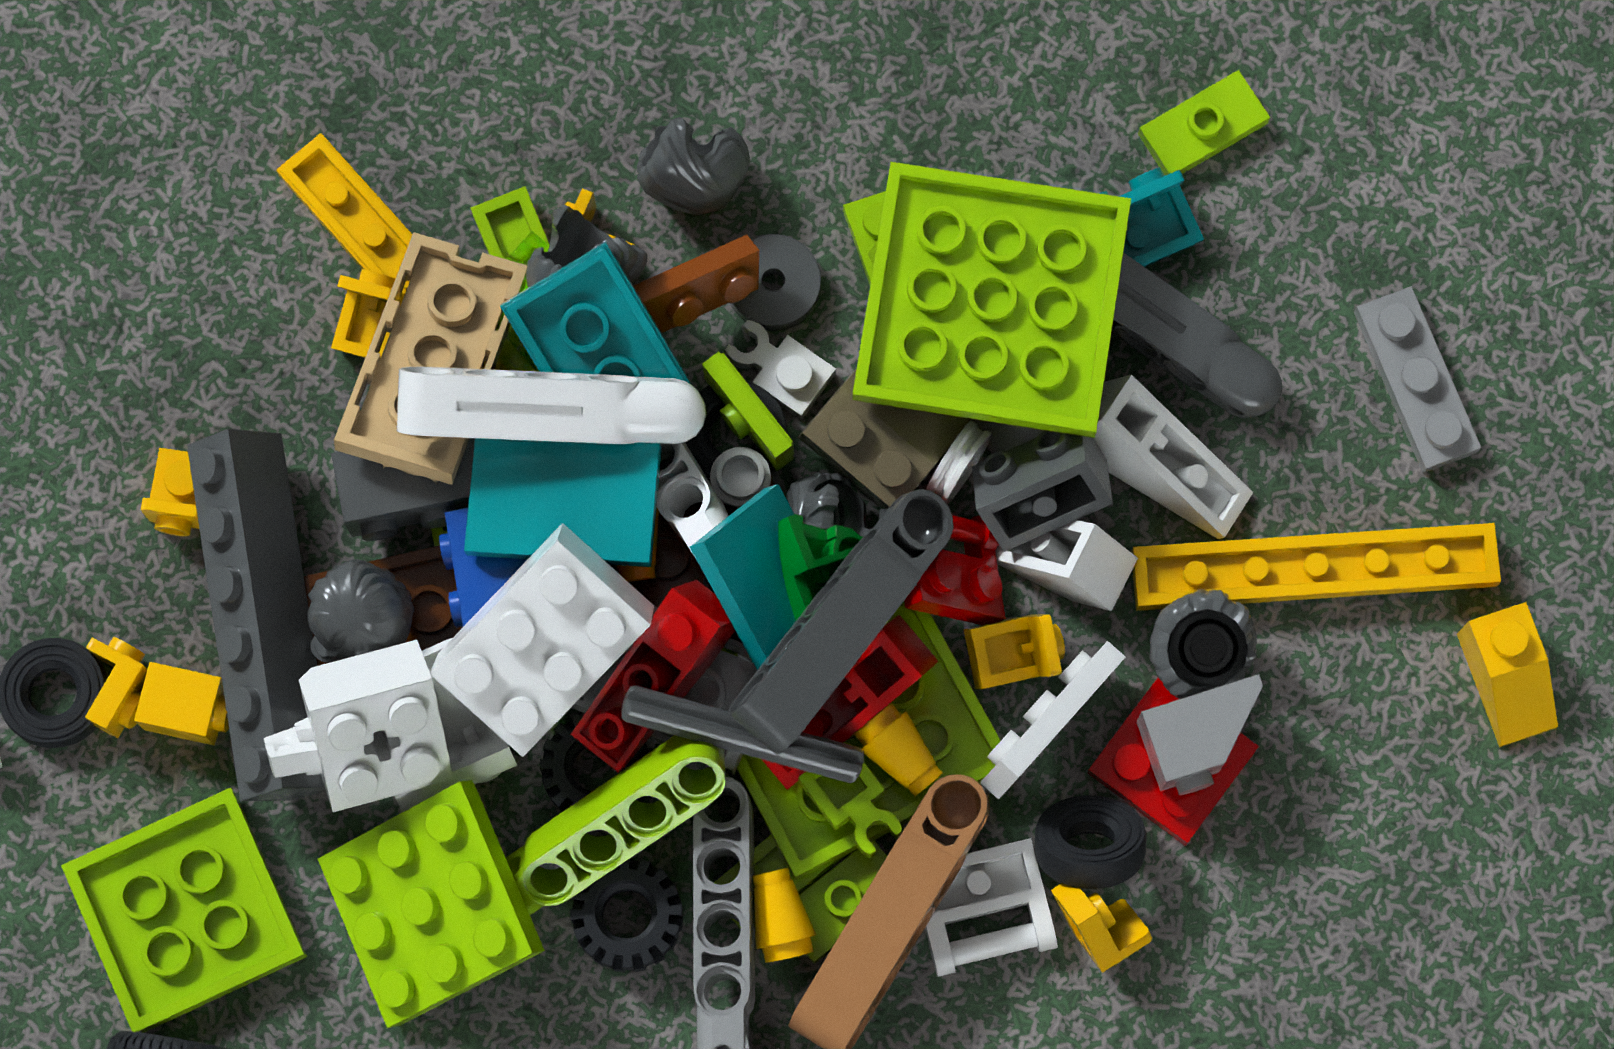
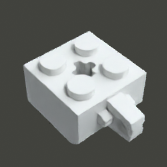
(367, 728)

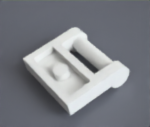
(988, 884)

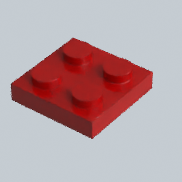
(1129, 774)

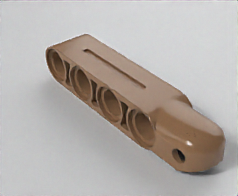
(892, 914)

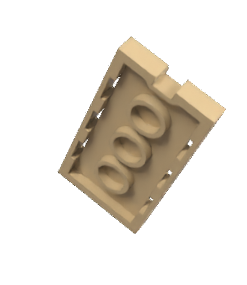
(442, 322)

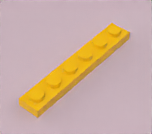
(1320, 565)

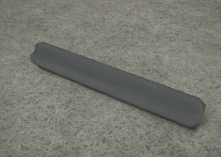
(718, 728)

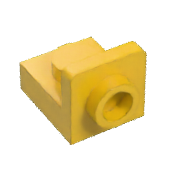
(172, 495)
(1103, 931)

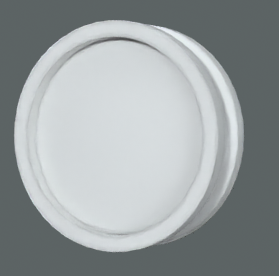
(958, 461)

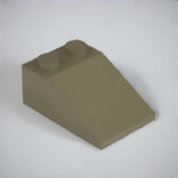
(878, 445)

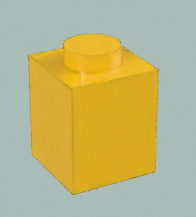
(182, 704)

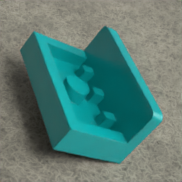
(1158, 218)

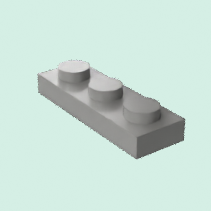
(1417, 379)

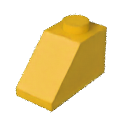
(1510, 673)

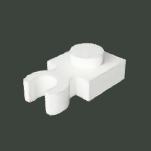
(787, 372)

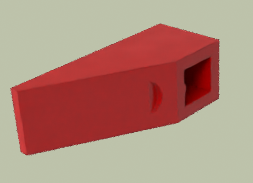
(666, 658)

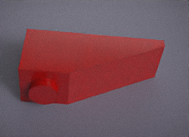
(876, 679)

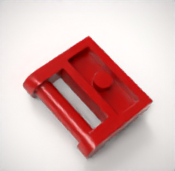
(962, 584)

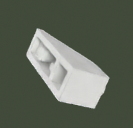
(1166, 460)

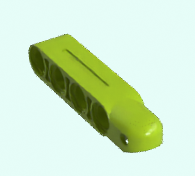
(615, 810)

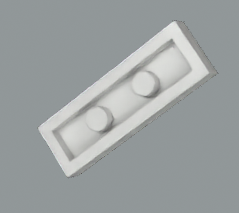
(1049, 716)

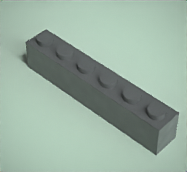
(254, 599)

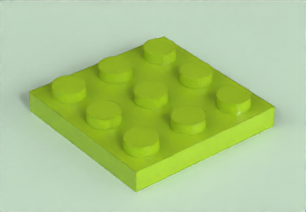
(430, 904)
(183, 911)

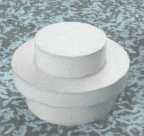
(739, 475)

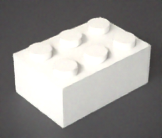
(542, 640)

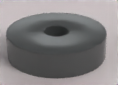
(801, 289)

